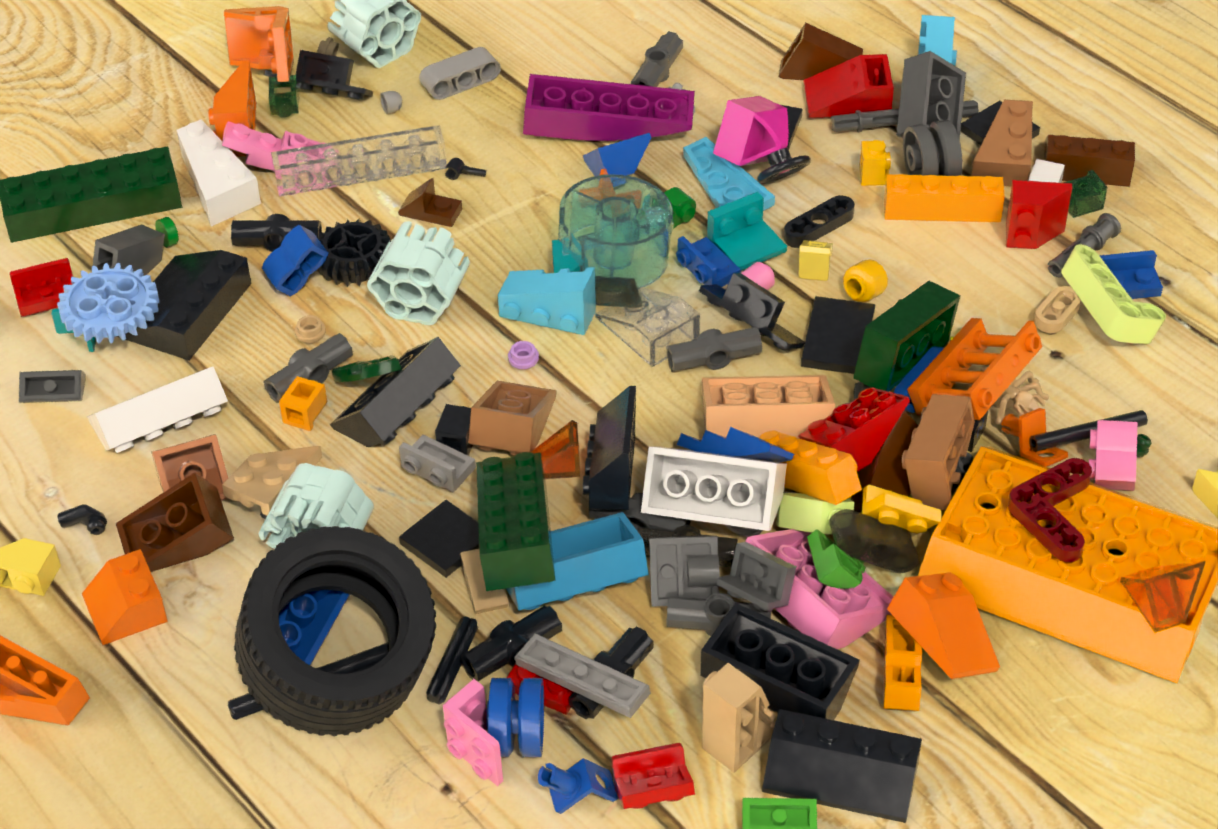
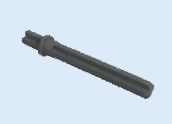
(869, 119)

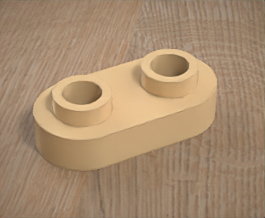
(1057, 309)

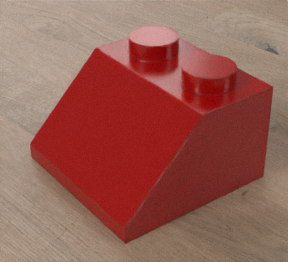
(1036, 213)

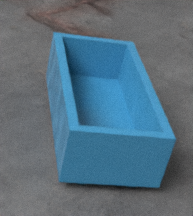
(587, 560)

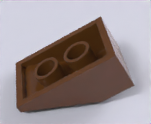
(177, 524)

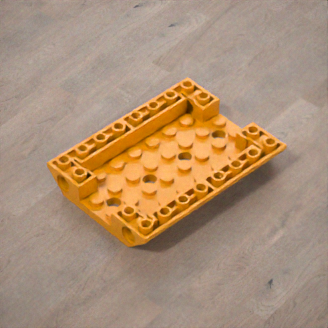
(1078, 599)

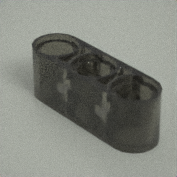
(873, 541)

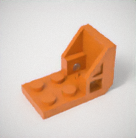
(262, 38)

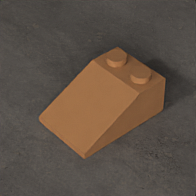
(510, 417)

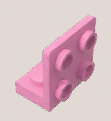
(467, 735)

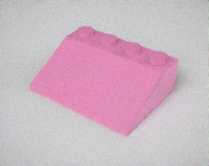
(819, 610)

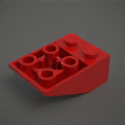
(853, 85)
(859, 425)

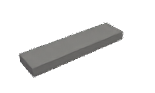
(583, 675)

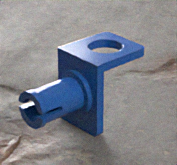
(576, 783)

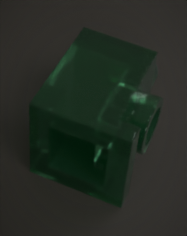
(283, 103)
(1087, 195)

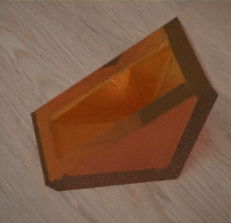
(561, 453)
(1164, 592)

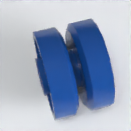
(518, 717)

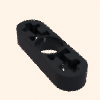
(834, 211)

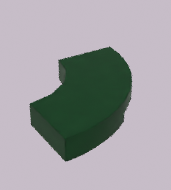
(366, 369)

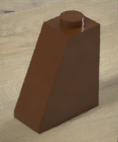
(814, 53)

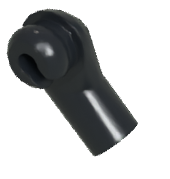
(86, 515)

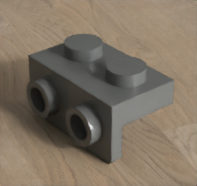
(759, 578)

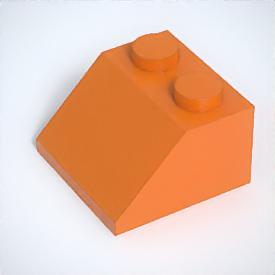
(124, 598)

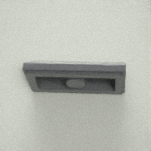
(51, 386)

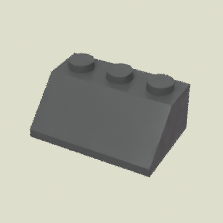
(930, 92)

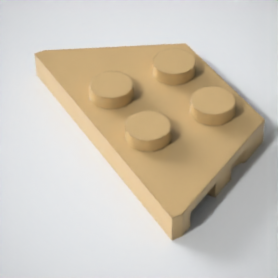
(264, 474)

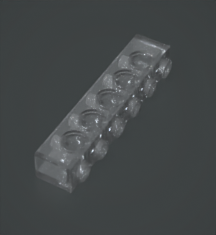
(359, 160)

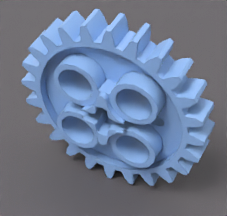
(108, 303)

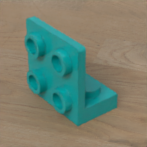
(742, 233)

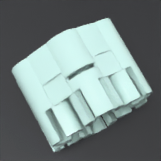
(376, 28)
(417, 274)
(314, 500)

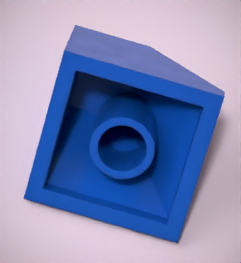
(619, 157)

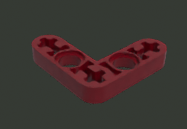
(1042, 507)

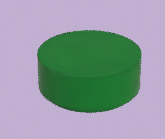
(167, 227)

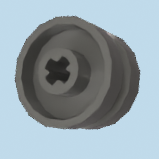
(932, 149)

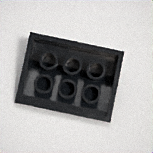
(193, 300)

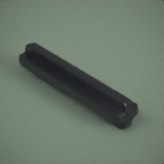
(451, 660)

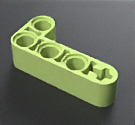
(1108, 300)

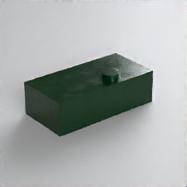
(905, 334)

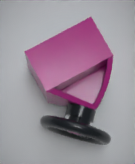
(755, 133)

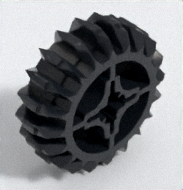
(352, 251)

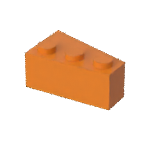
(36, 687)

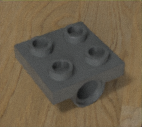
(683, 567)

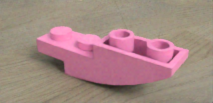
(260, 145)

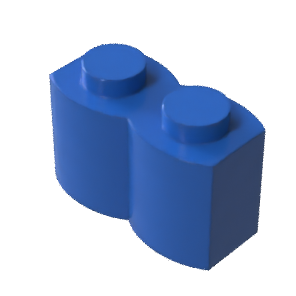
(295, 260)

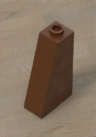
(887, 468)

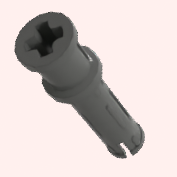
(1091, 236)

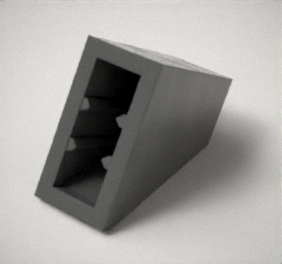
(134, 246)

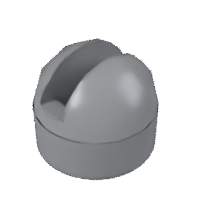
(391, 101)

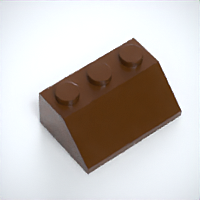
(1107, 158)

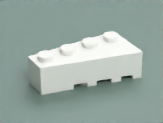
(217, 174)

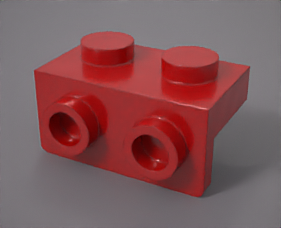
(39, 285)
(652, 776)

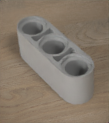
(459, 73)

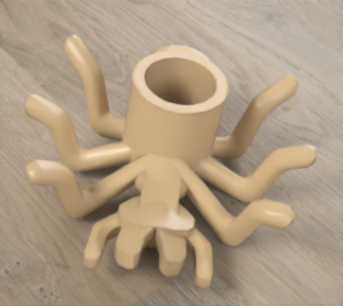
(1020, 397)

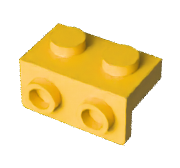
(899, 510)

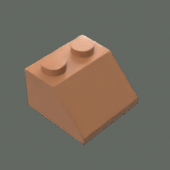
(195, 456)

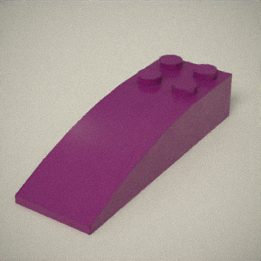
(603, 109)

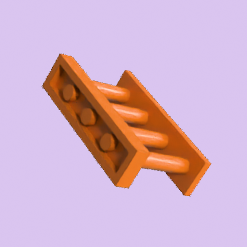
(968, 349)

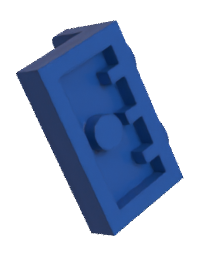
(706, 261)
(1135, 273)

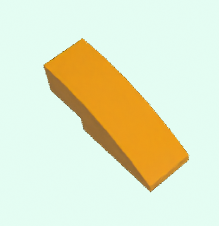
(901, 668)

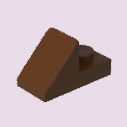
(432, 208)

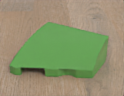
(833, 564)

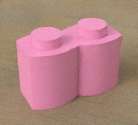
(1115, 454)

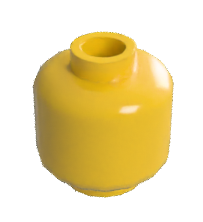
(865, 280)

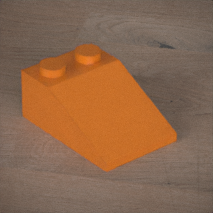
(235, 103)
(945, 623)

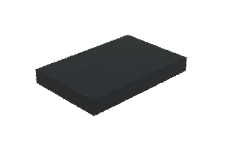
(836, 334)

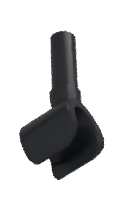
(457, 166)

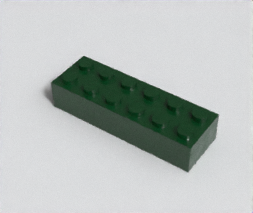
(89, 194)
(514, 522)

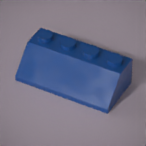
(308, 621)

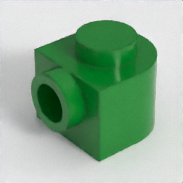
(682, 204)

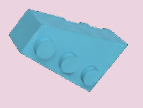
(937, 37)
(550, 299)

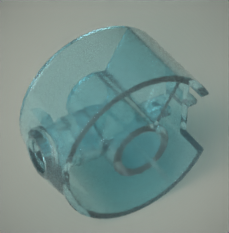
(620, 227)

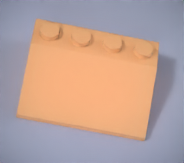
(765, 403)

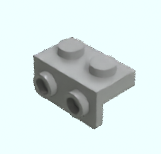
(436, 462)

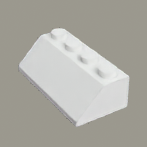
(157, 409)
(713, 487)

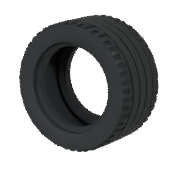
(347, 563)

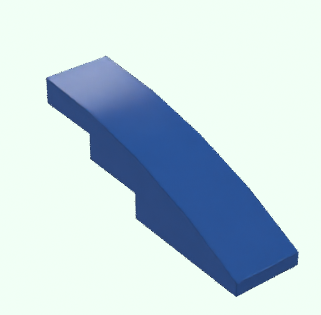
(735, 444)

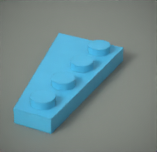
(720, 177)

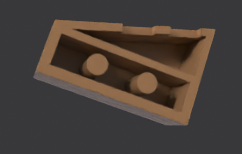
(1008, 144)
(936, 449)

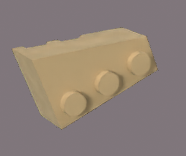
(734, 717)

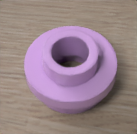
(523, 355)

